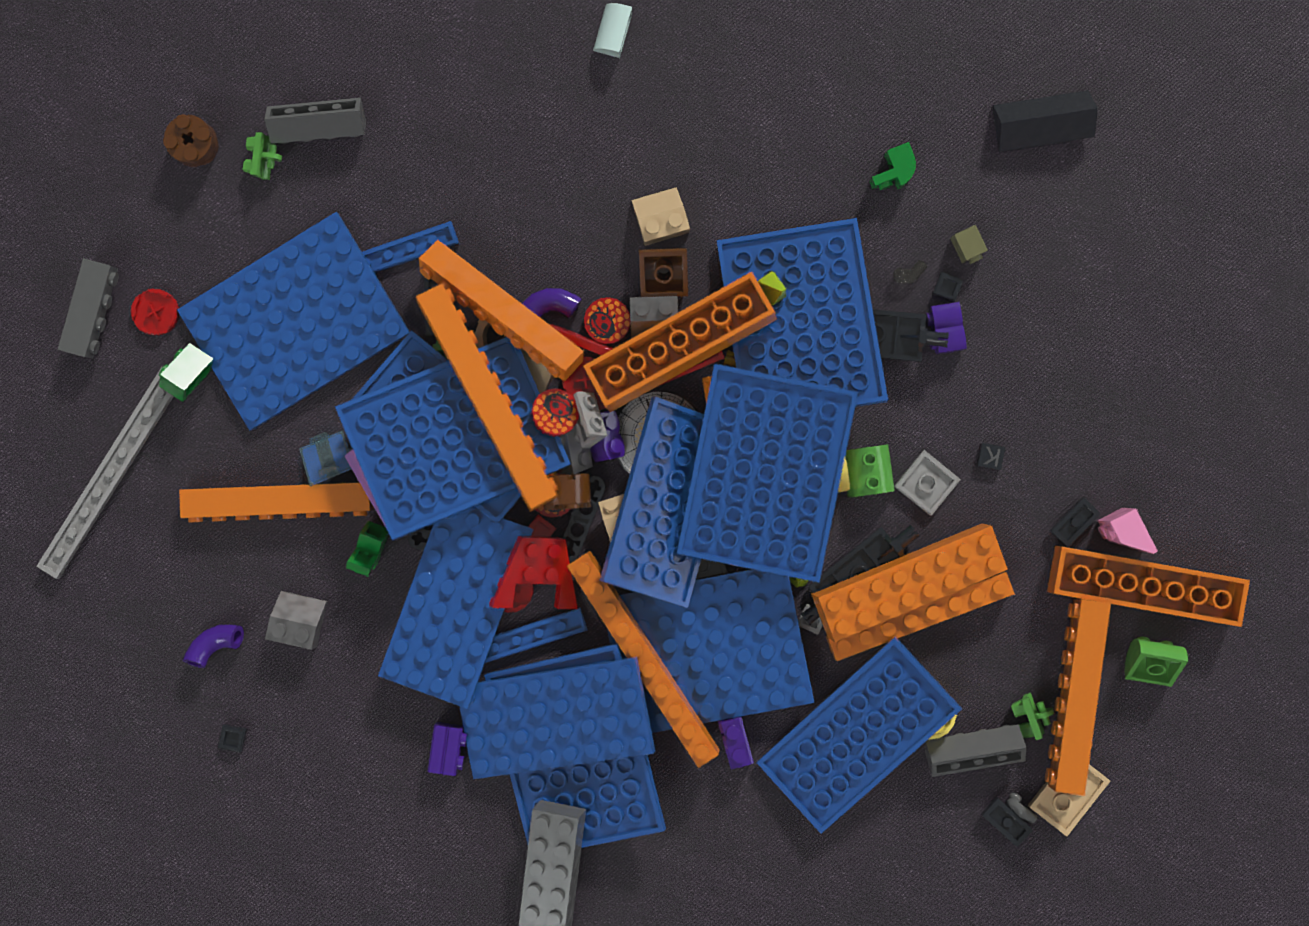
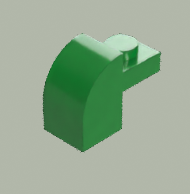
(901, 168)
(368, 549)

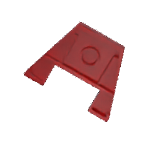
(537, 562)

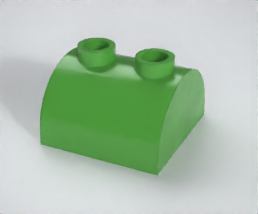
(869, 471)
(1154, 661)

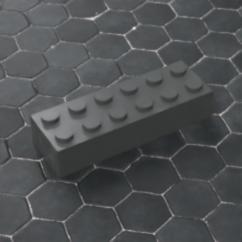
(552, 865)

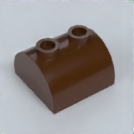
(663, 272)

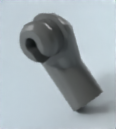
(1019, 809)

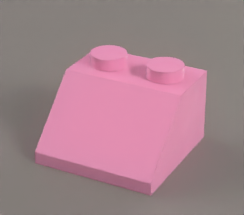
(1126, 529)

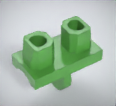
(263, 156)
(1034, 727)

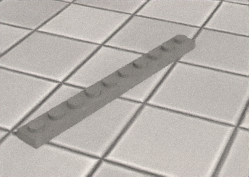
(105, 480)

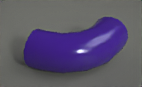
(552, 300)
(212, 640)

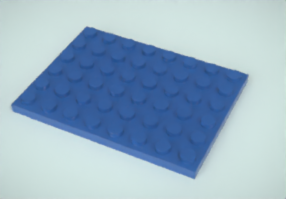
(825, 320)
(294, 321)
(429, 448)
(767, 472)
(730, 649)
(615, 792)

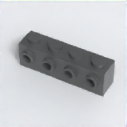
(315, 120)
(88, 308)
(975, 750)

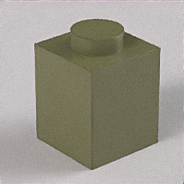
(969, 245)

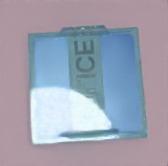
(325, 457)

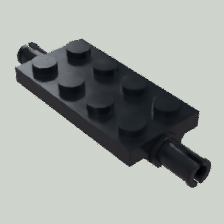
(904, 335)
(869, 554)

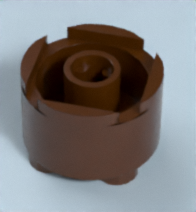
(179, 134)
(571, 493)

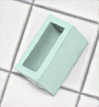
(613, 29)

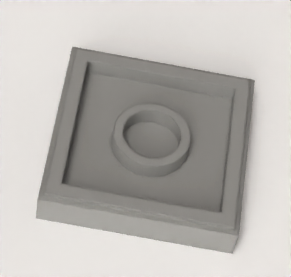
(927, 482)

